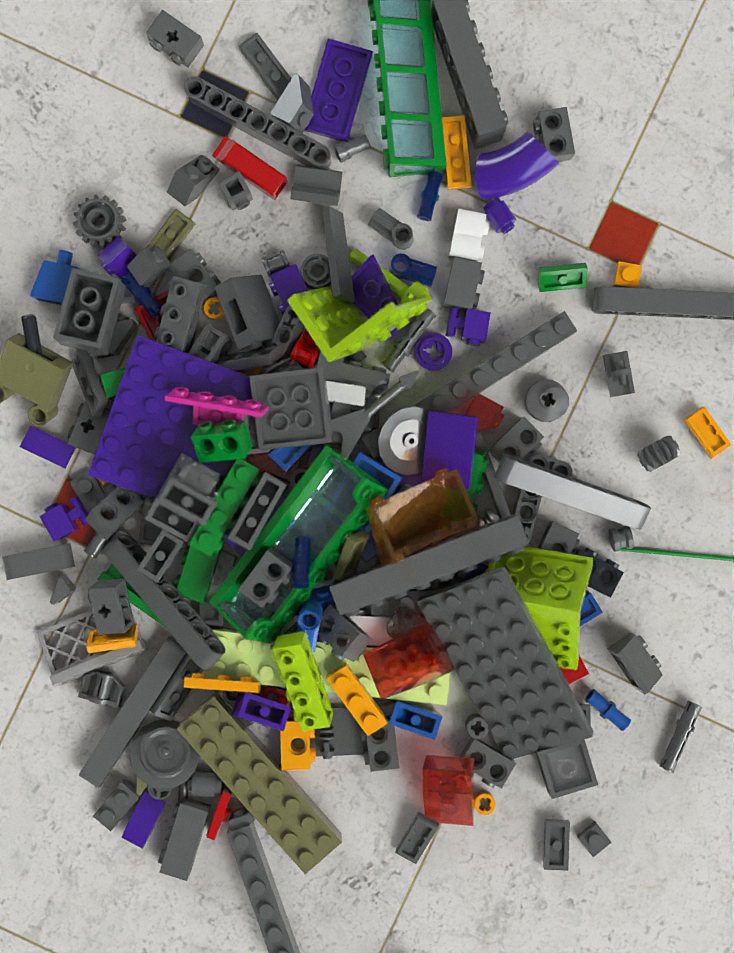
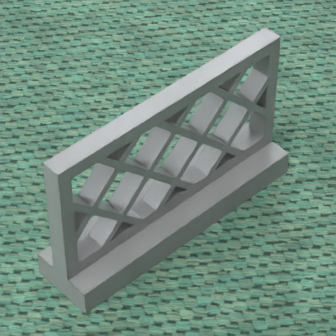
(91, 662)

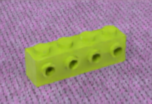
(302, 680)

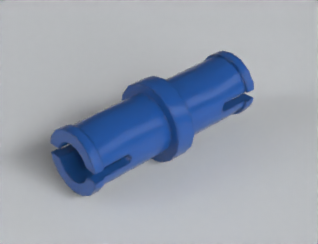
(607, 710)

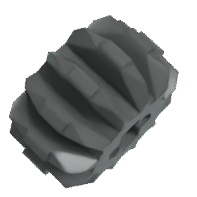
(659, 453)

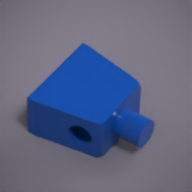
(53, 279)

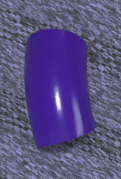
(512, 167)

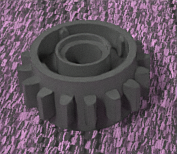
(90, 212)

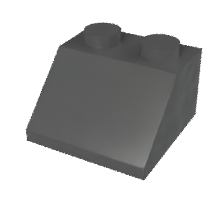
(636, 663)

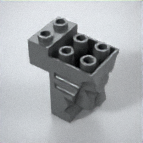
(353, 373)
(185, 498)

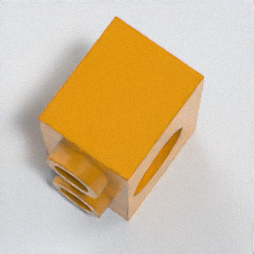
(292, 757)

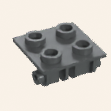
(341, 737)

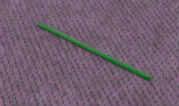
(680, 554)

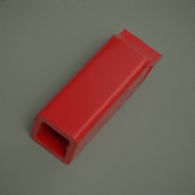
(251, 167)

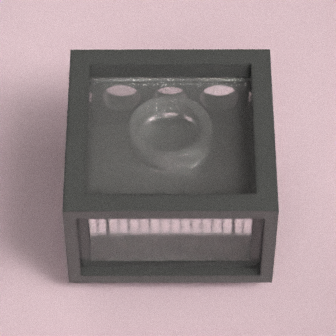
(566, 769)

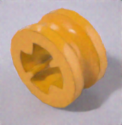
(207, 309)
(485, 811)

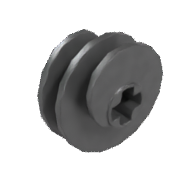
(557, 395)

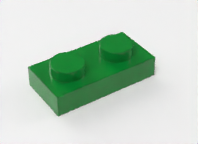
(562, 277)

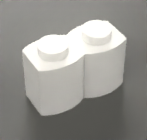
(468, 235)

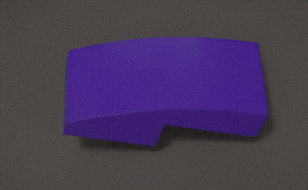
(47, 447)
(143, 820)

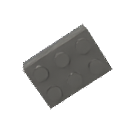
(89, 311)

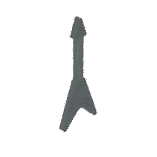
(354, 423)

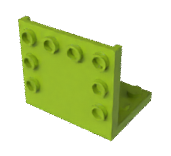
(337, 325)
(554, 593)

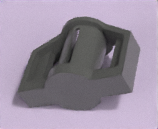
(102, 688)

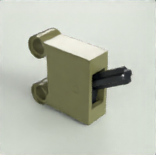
(33, 372)

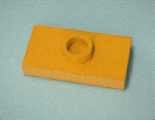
(707, 432)
(112, 641)

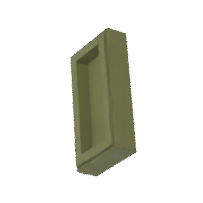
(351, 555)

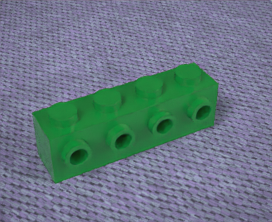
(229, 499)

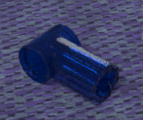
(414, 270)

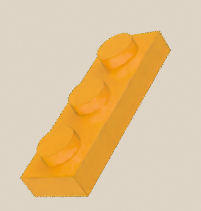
(456, 152)
(222, 682)
(357, 699)

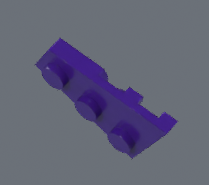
(372, 289)

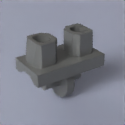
(618, 374)

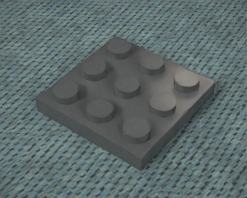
(296, 409)

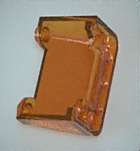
(420, 516)

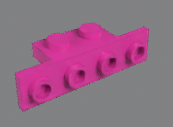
(216, 409)

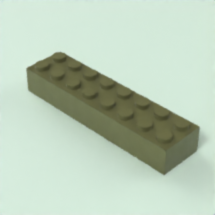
(260, 783)

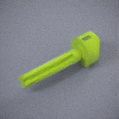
(395, 284)

